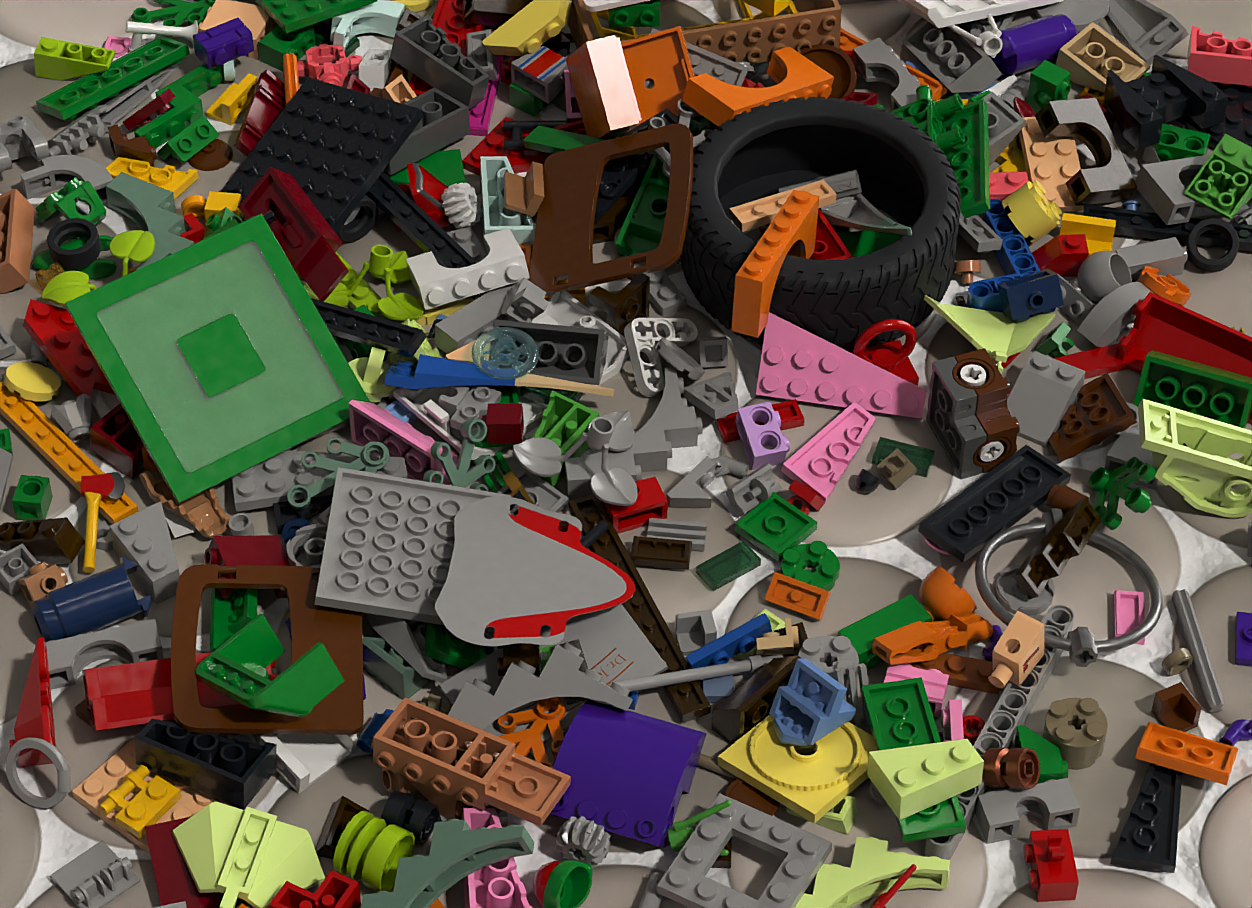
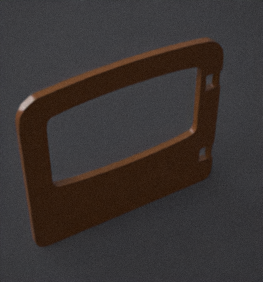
(569, 205)
(336, 628)

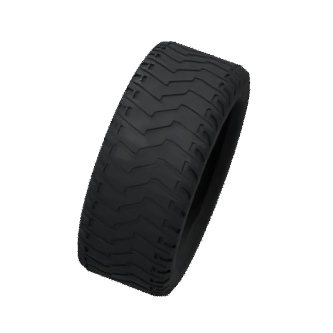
(810, 140)

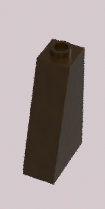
(491, 11)

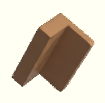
(526, 192)

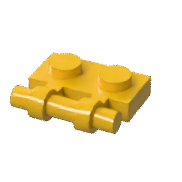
(146, 807)

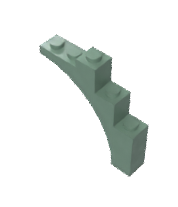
(152, 211)
(452, 856)

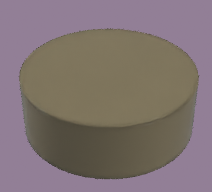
(1177, 661)

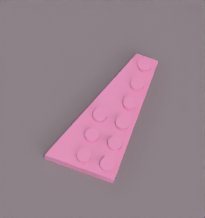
(816, 371)

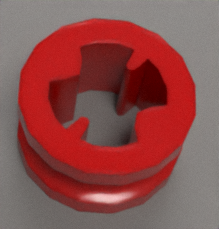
(975, 722)

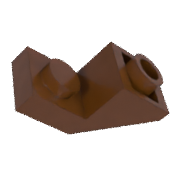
(133, 148)

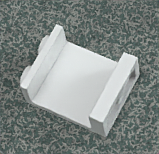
(308, 757)

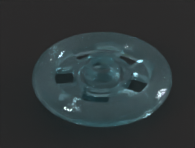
(505, 353)

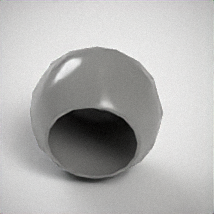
(1102, 274)

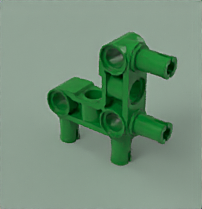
(929, 114)

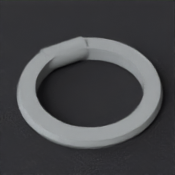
(58, 760)

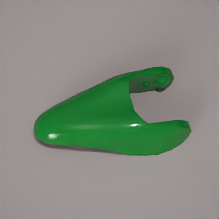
(96, 270)

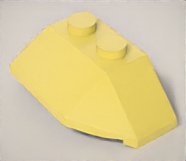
(529, 28)

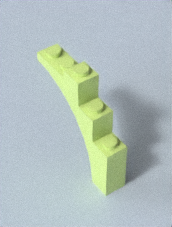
(872, 874)

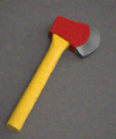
(94, 488)

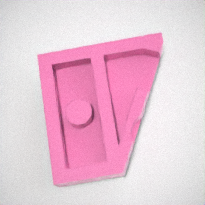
(952, 720)

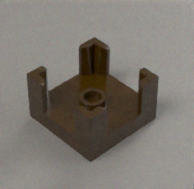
(626, 305)

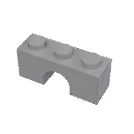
(1049, 801)

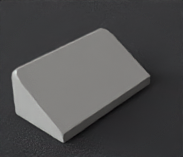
(481, 54)

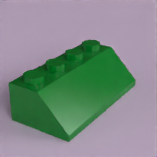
(1195, 388)

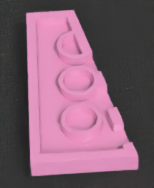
(829, 453)

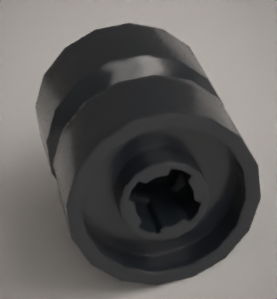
(411, 815)

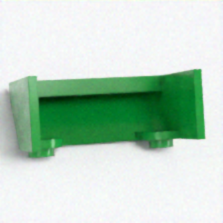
(240, 672)

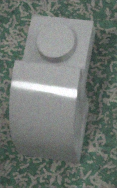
(524, 302)

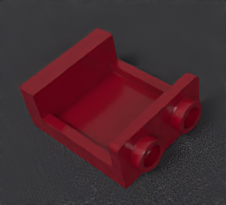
(246, 551)

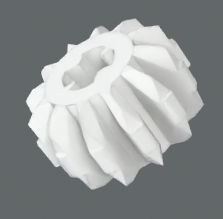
(461, 205)

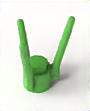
(682, 830)

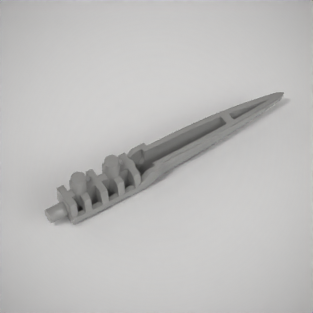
(95, 122)

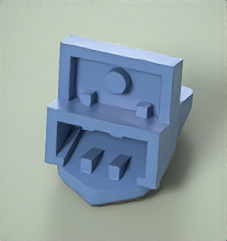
(809, 706)

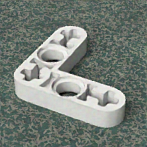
(647, 344)

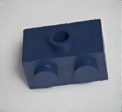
(1030, 295)

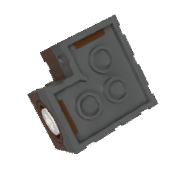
(971, 412)

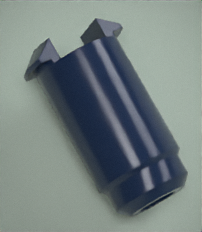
(90, 603)

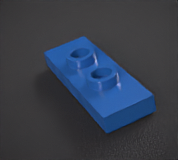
(729, 645)

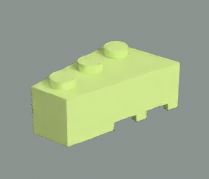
(924, 774)

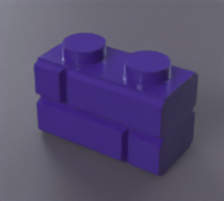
(223, 43)

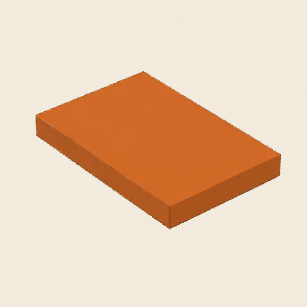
(1187, 753)

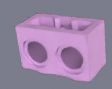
(756, 436)

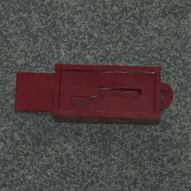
(299, 230)

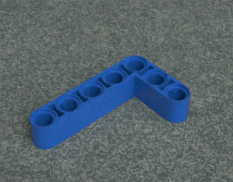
(1013, 258)

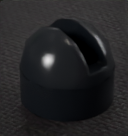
(868, 480)

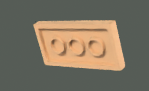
(1051, 163)

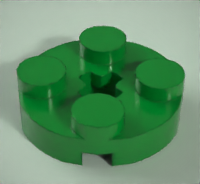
(812, 555)

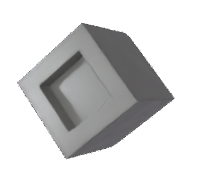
(694, 630)

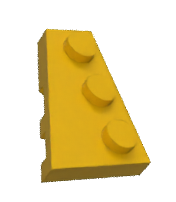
(162, 177)

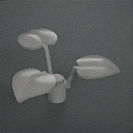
(605, 432)

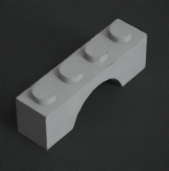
(878, 63)
(126, 643)

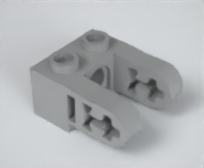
(26, 141)

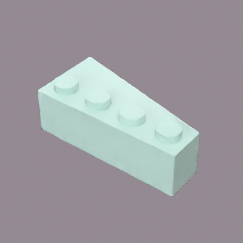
(494, 214)

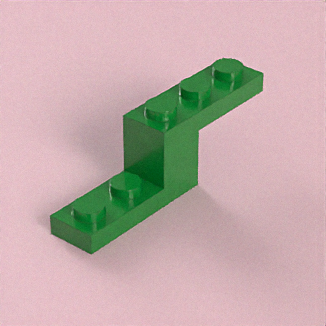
(185, 106)

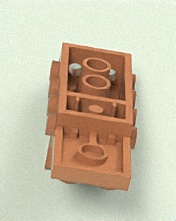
(464, 765)

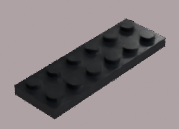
(993, 503)

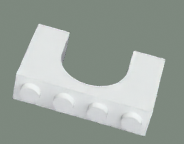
(443, 285)

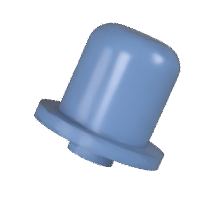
(1131, 205)

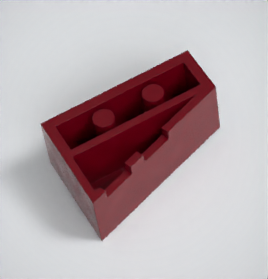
(117, 441)

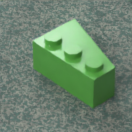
(564, 424)

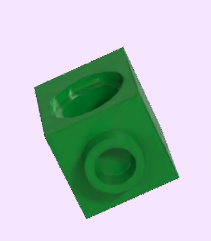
(32, 498)

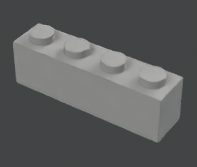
(471, 320)

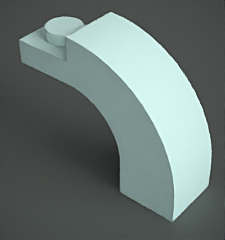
(377, 17)

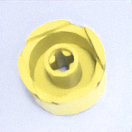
(1032, 211)

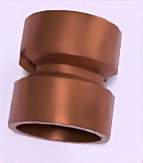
(1011, 768)

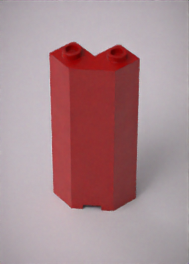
(1184, 334)
(142, 691)

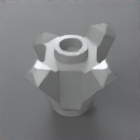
(74, 418)

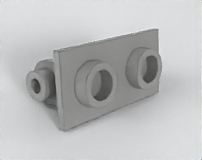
(1075, 304)

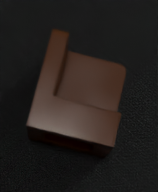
(1176, 708)

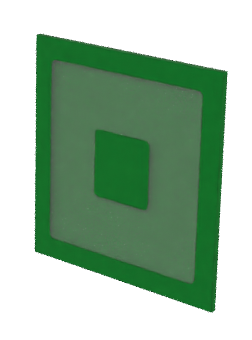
(217, 357)

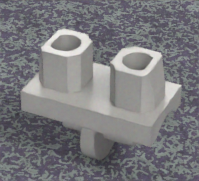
(753, 489)

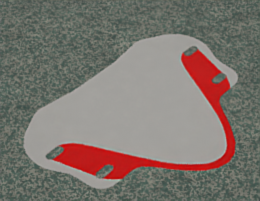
(522, 575)

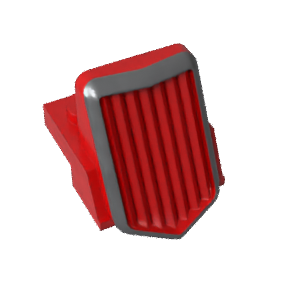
(426, 193)

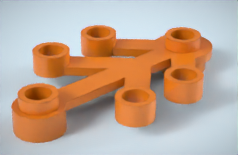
(531, 737)

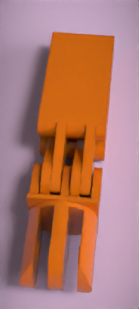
(929, 639)

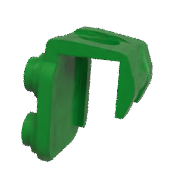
(65, 202)

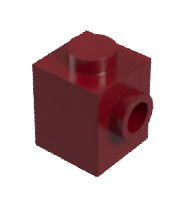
(504, 423)

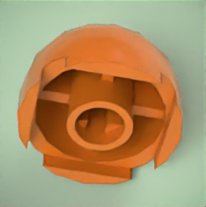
(943, 597)

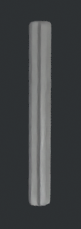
(1198, 650)

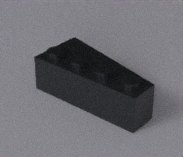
(207, 762)

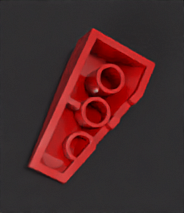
(36, 709)

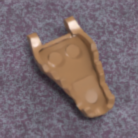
(201, 510)

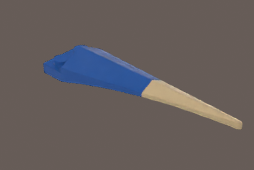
(445, 372)

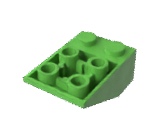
(1224, 179)

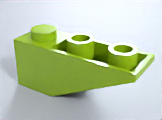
(68, 60)

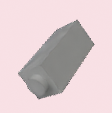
(1161, 254)

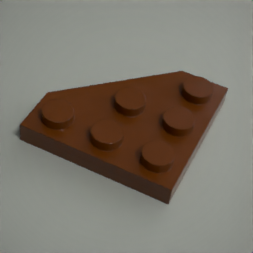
(1092, 419)

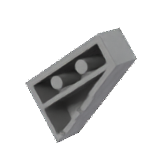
(148, 543)

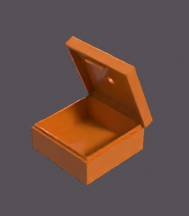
(613, 75)

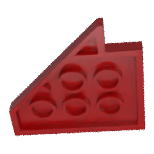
(65, 347)

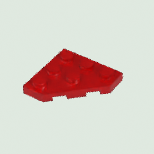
(493, 146)

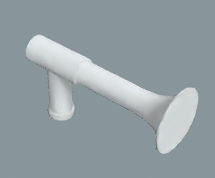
(139, 29)

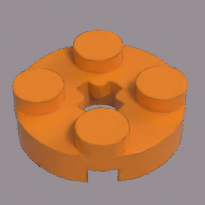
(1164, 286)

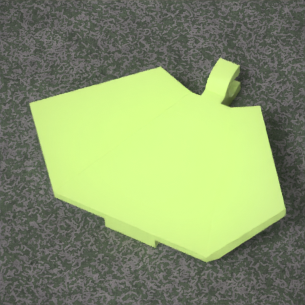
(993, 329)
(246, 854)

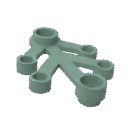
(459, 475)
(327, 482)

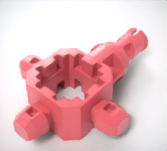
(328, 64)

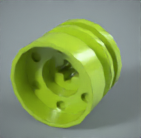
(372, 851)

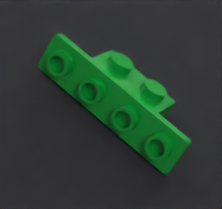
(230, 614)

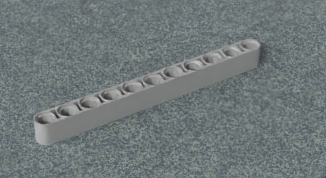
(1002, 723)

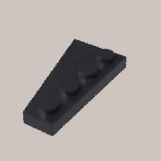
(1153, 823)

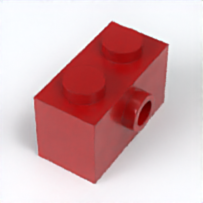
(649, 504)

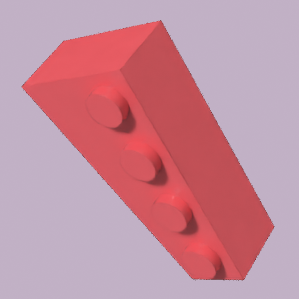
(1220, 58)

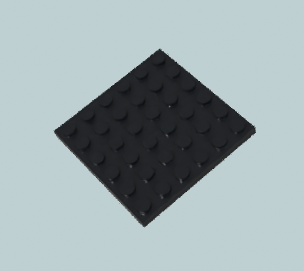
(331, 145)

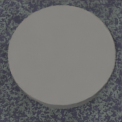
(1079, 11)

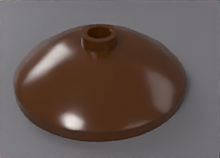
(835, 63)

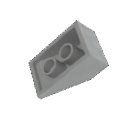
(1002, 125)
(1043, 396)

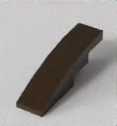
(1057, 547)

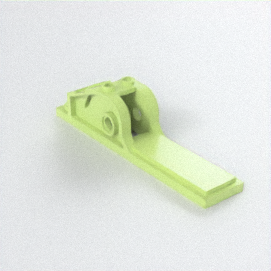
(1203, 460)

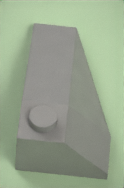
(409, 641)

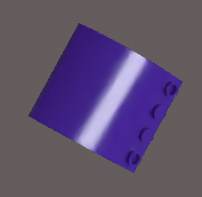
(626, 770)

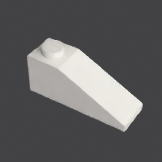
(375, 68)

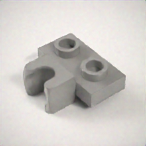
(467, 404)

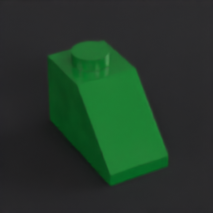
(1049, 755)

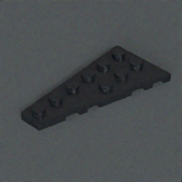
(624, 171)

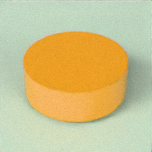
(195, 205)

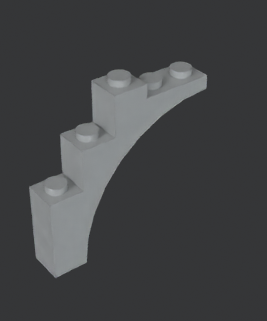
(668, 428)
(521, 686)

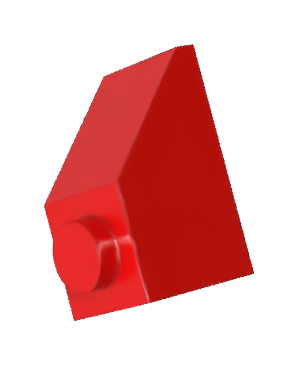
(1062, 254)

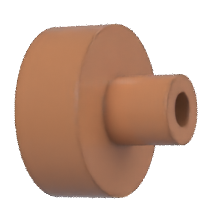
(967, 269)

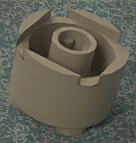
(1077, 729)

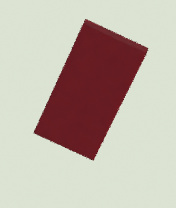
(171, 872)

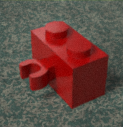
(1052, 865)

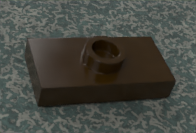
(661, 552)

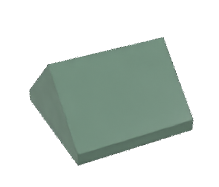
(391, 668)

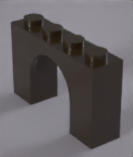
(1086, 122)

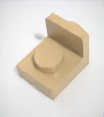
(774, 644)

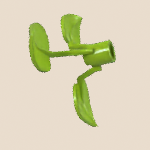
(128, 245)
(391, 268)

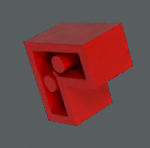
(334, 892)

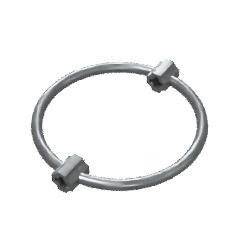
(1079, 642)

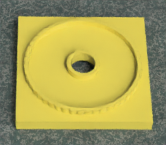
(801, 782)

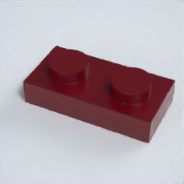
(142, 116)

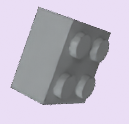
(15, 565)

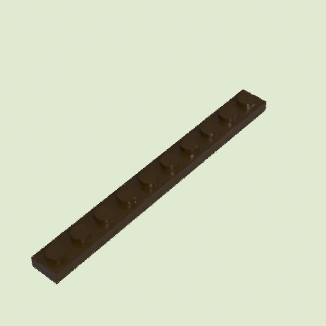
(687, 696)

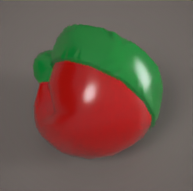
(563, 884)

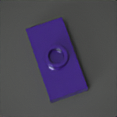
(1243, 639)

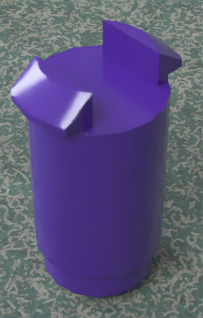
(1032, 43)

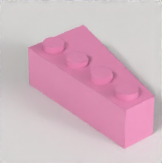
(496, 883)

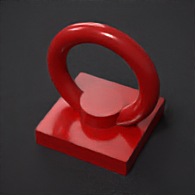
(890, 355)

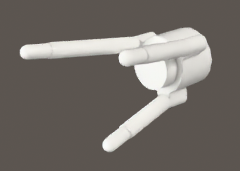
(987, 41)

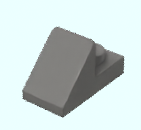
(689, 491)

